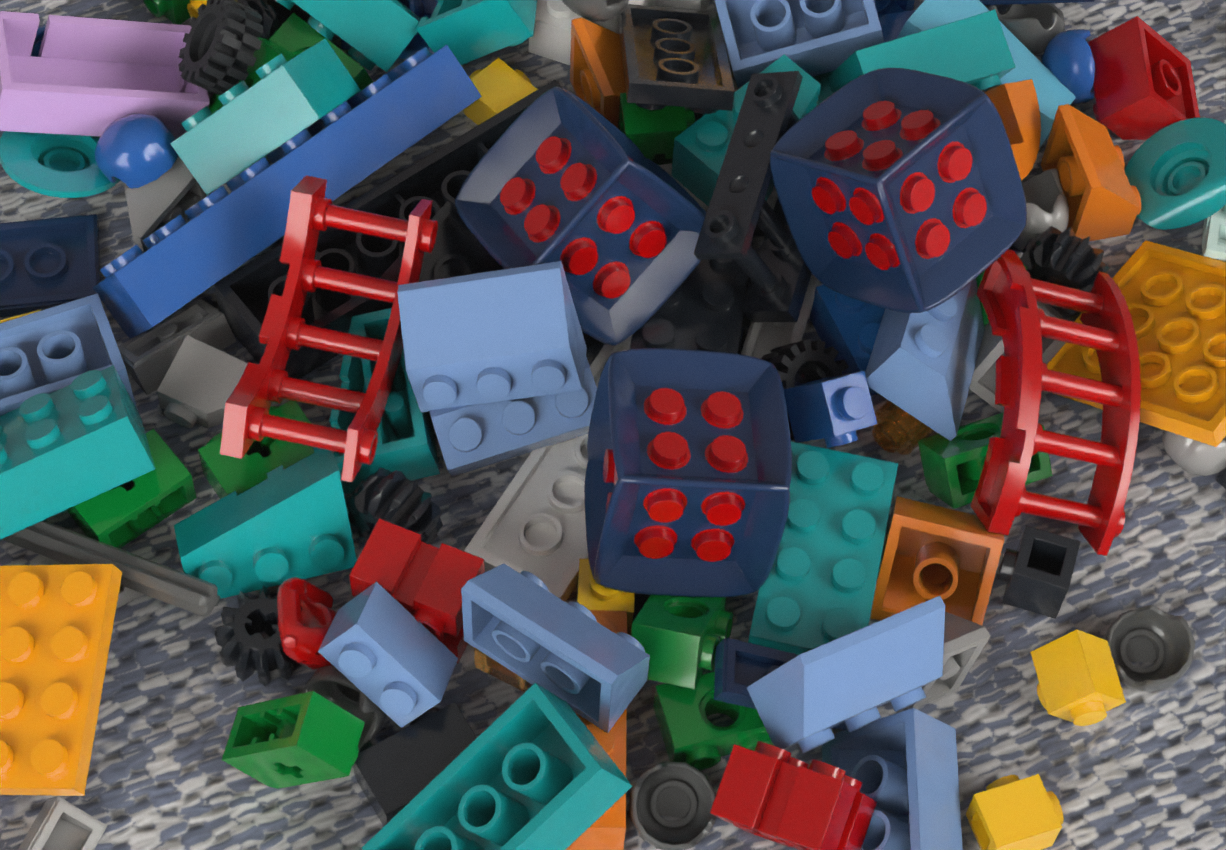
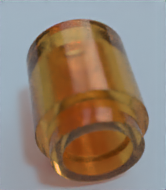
(898, 429)

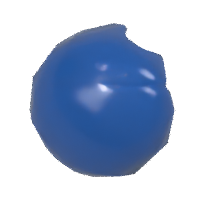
(1072, 62)
(135, 150)

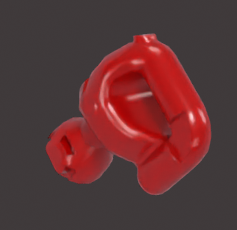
(304, 630)

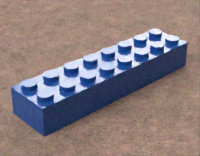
(240, 224)

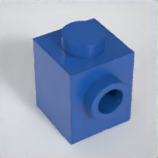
(830, 409)

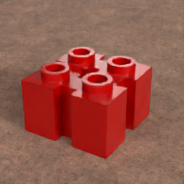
(420, 578)
(790, 803)

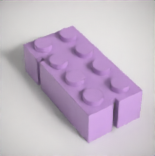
(92, 74)

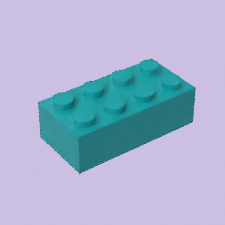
(69, 449)
(828, 550)
(518, 786)

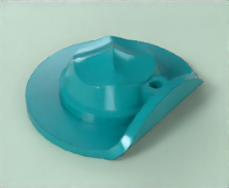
(53, 163)
(1181, 173)

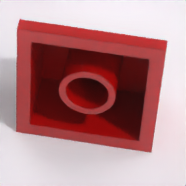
(1140, 81)

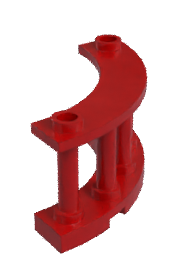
(284, 329)
(1021, 376)

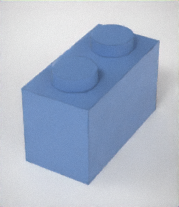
(388, 655)

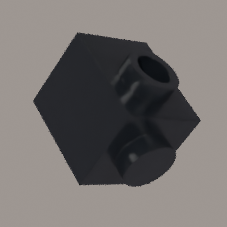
(1038, 571)

